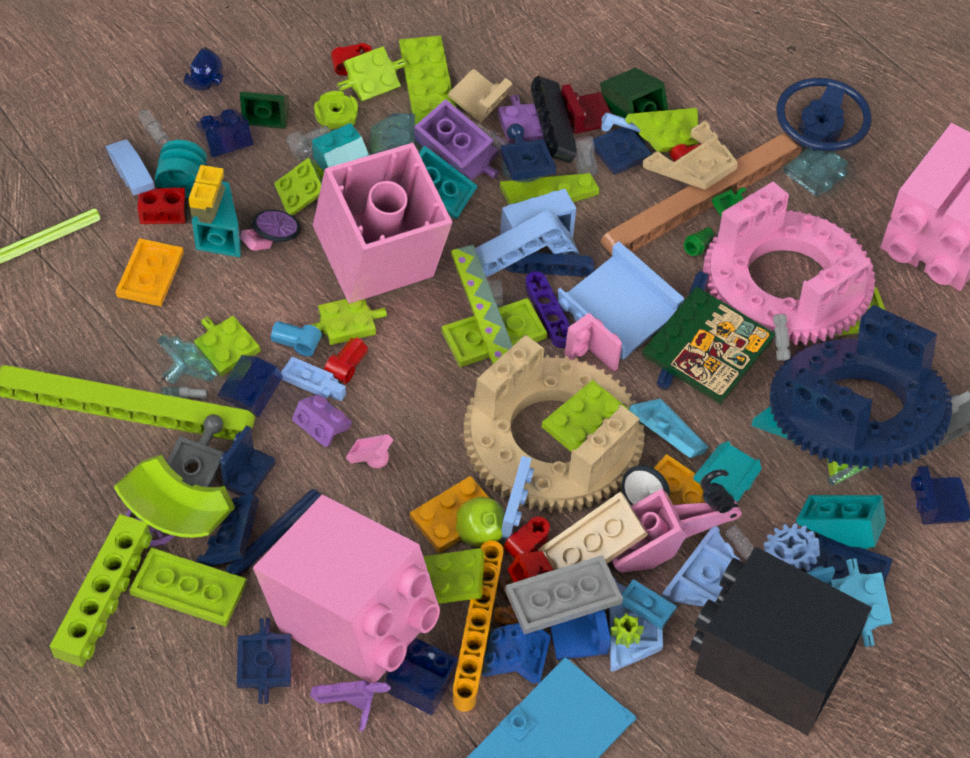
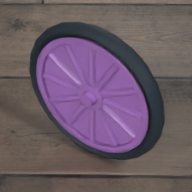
(276, 225)

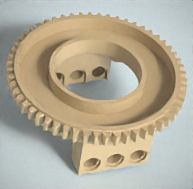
(528, 378)

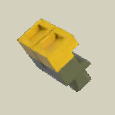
(207, 193)

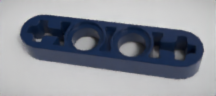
(554, 265)

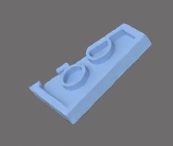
(517, 497)

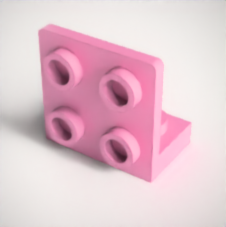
(592, 335)

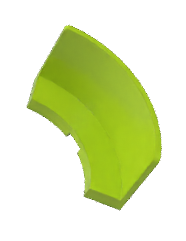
(169, 504)

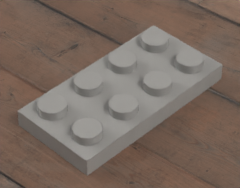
(563, 594)

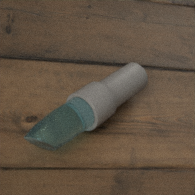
(185, 392)

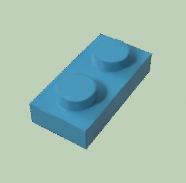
(648, 604)

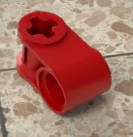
(341, 54)
(528, 538)

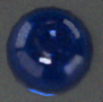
(205, 71)

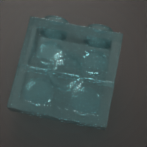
(817, 170)

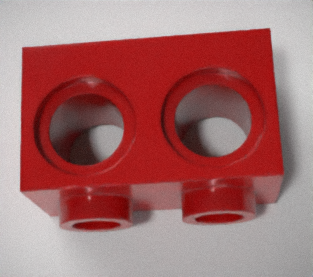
(162, 206)

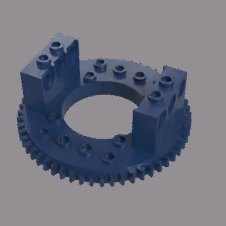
(836, 420)

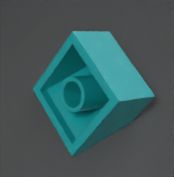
(338, 147)

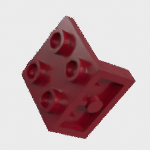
(584, 111)

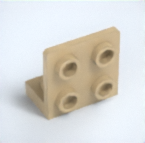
(478, 94)

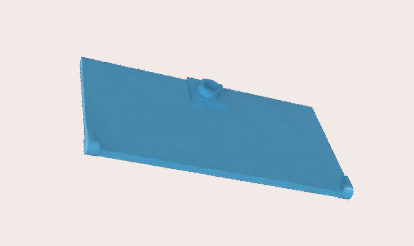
(559, 719)

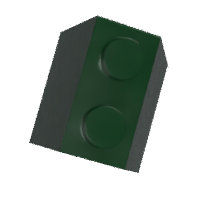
(634, 93)

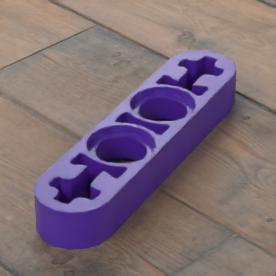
(545, 310)

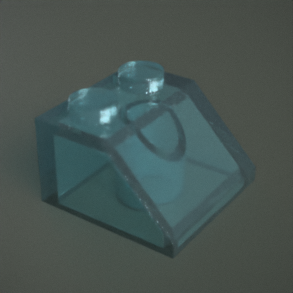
(392, 132)

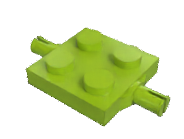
(371, 74)
(346, 321)
(225, 344)

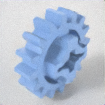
(794, 546)

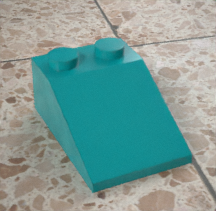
(450, 184)
(845, 518)

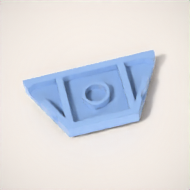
(702, 572)
(650, 642)

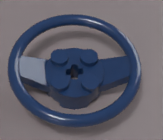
(823, 118)

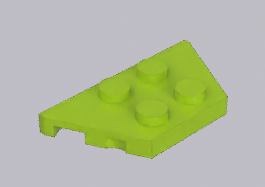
(666, 127)

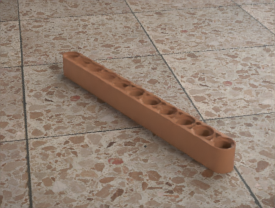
(694, 200)

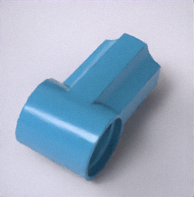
(303, 339)

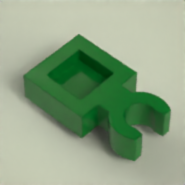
(727, 200)

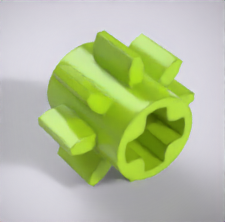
(622, 636)

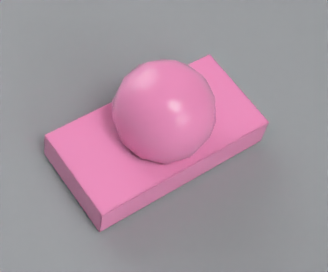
(371, 450)

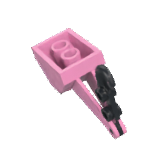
(671, 524)

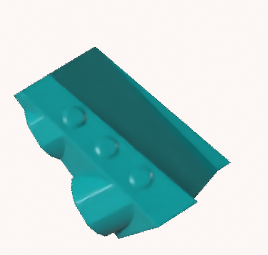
(740, 466)

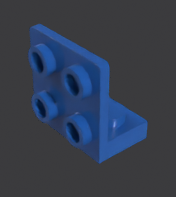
(581, 636)
(513, 651)

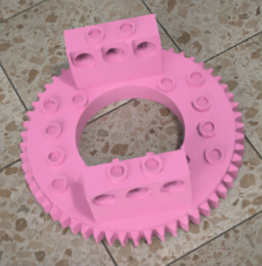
(763, 225)

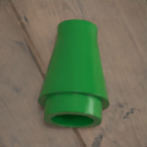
(697, 242)

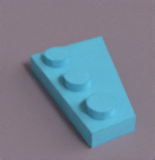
(668, 425)

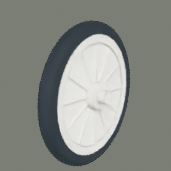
(641, 482)

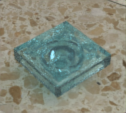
(185, 360)

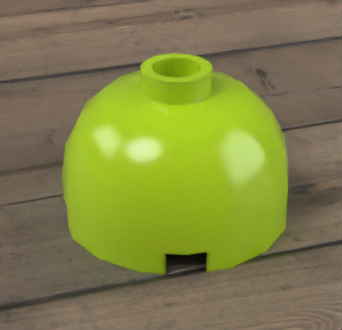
(480, 521)

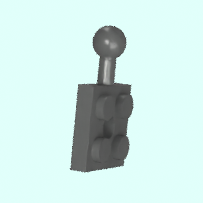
(189, 451)

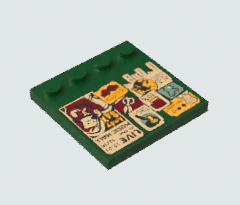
(708, 345)

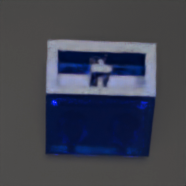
(422, 676)

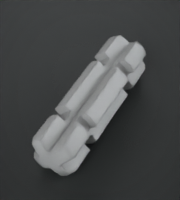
(781, 337)

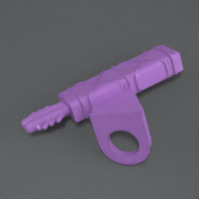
(356, 693)

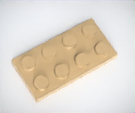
(603, 532)

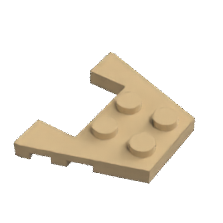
(699, 167)

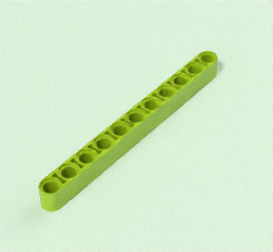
(119, 402)

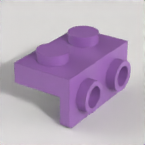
(320, 419)

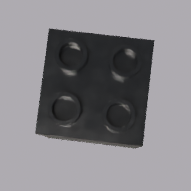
(777, 638)

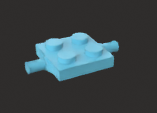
(869, 590)

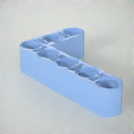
(524, 240)

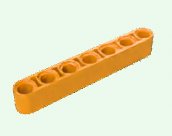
(477, 634)

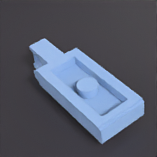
(312, 379)

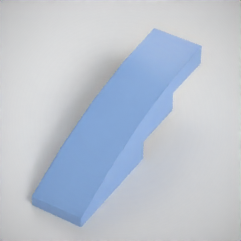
(130, 167)

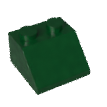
(265, 109)

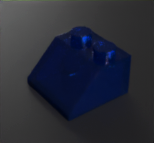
(251, 384)

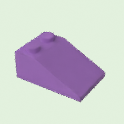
(451, 135)

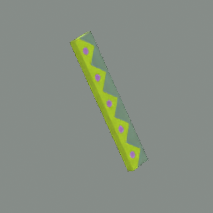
(481, 302)

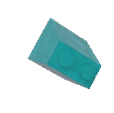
(223, 233)

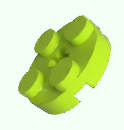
(336, 99)

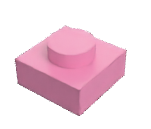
(254, 240)

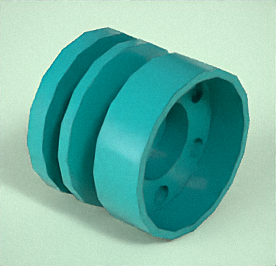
(179, 165)

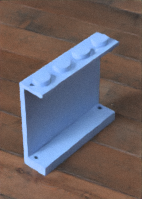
(624, 298)

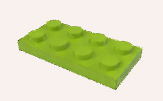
(467, 342)
(188, 587)

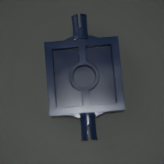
(264, 661)

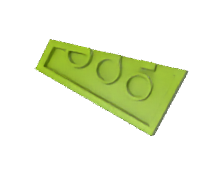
(577, 186)

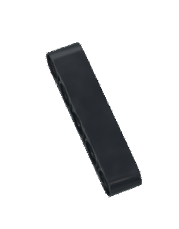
(553, 119)

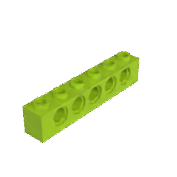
(124, 532)

